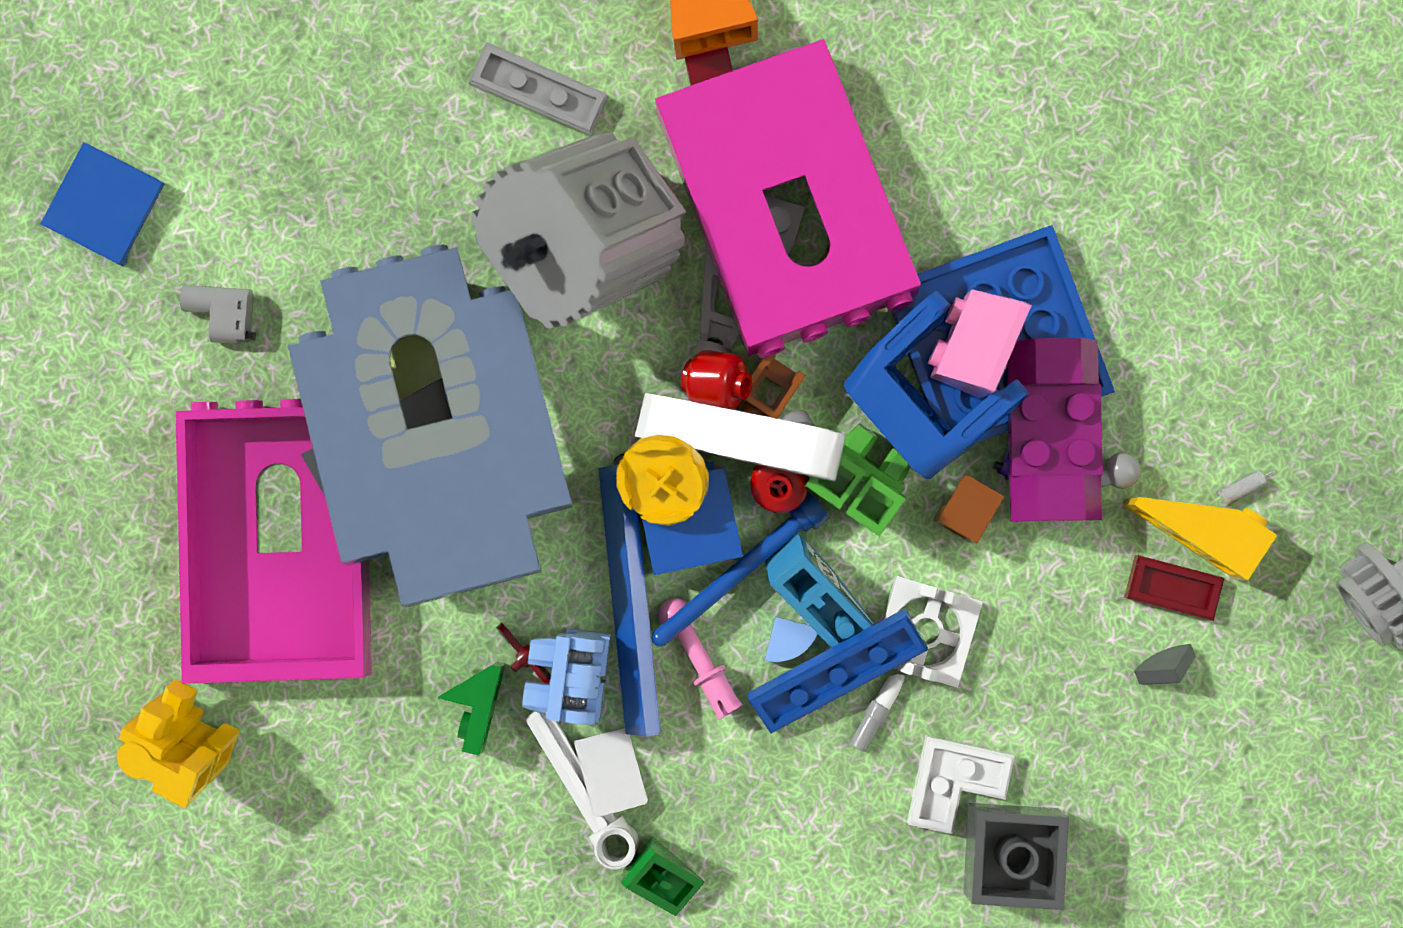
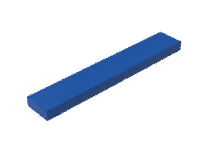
(629, 609)

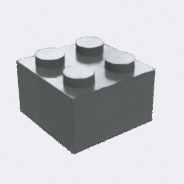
(1016, 856)

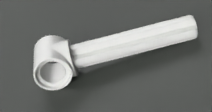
(567, 766)

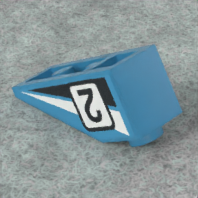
(816, 592)

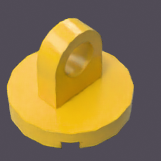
(662, 479)

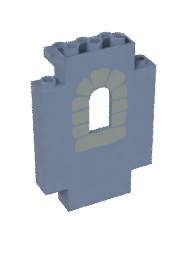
(448, 494)

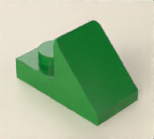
(480, 694)

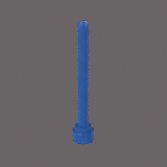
(804, 517)

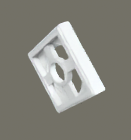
(967, 614)

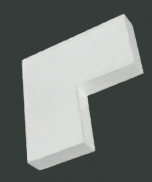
(948, 769)

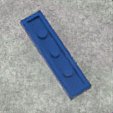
(837, 671)

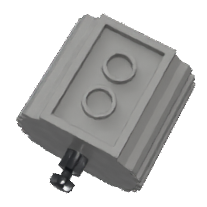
(579, 227)

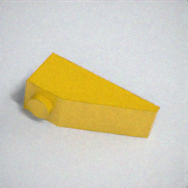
(1222, 536)

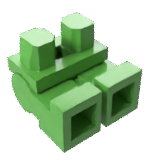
(867, 487)

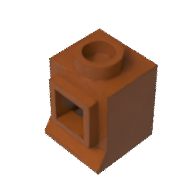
(781, 376)

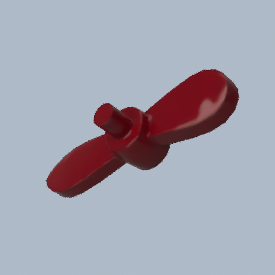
(522, 655)

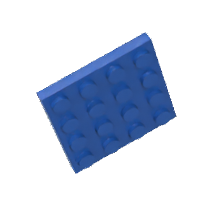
(1019, 269)

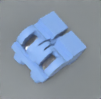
(575, 682)

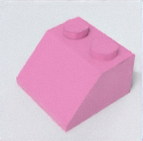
(978, 342)

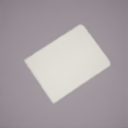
(610, 772)

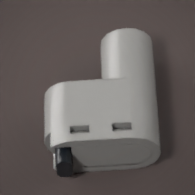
(228, 309)

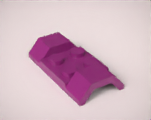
(1055, 431)

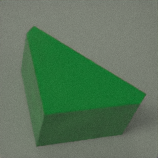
(661, 877)

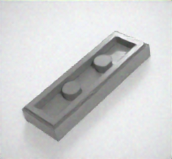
(538, 89)

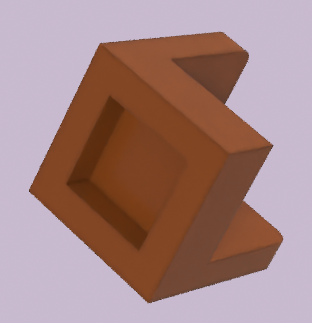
(969, 509)

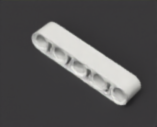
(743, 436)

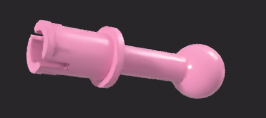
(711, 679)

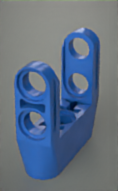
(901, 410)

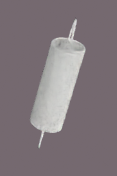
(1242, 488)

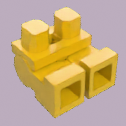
(174, 747)

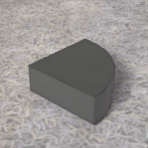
(1166, 666)

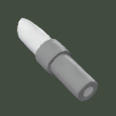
(877, 712)

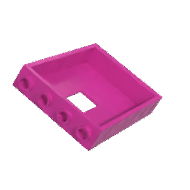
(763, 131)
(250, 610)

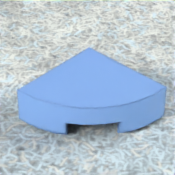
(788, 640)

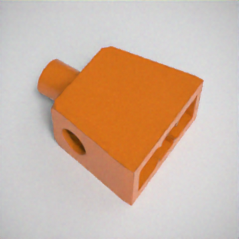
(711, 25)

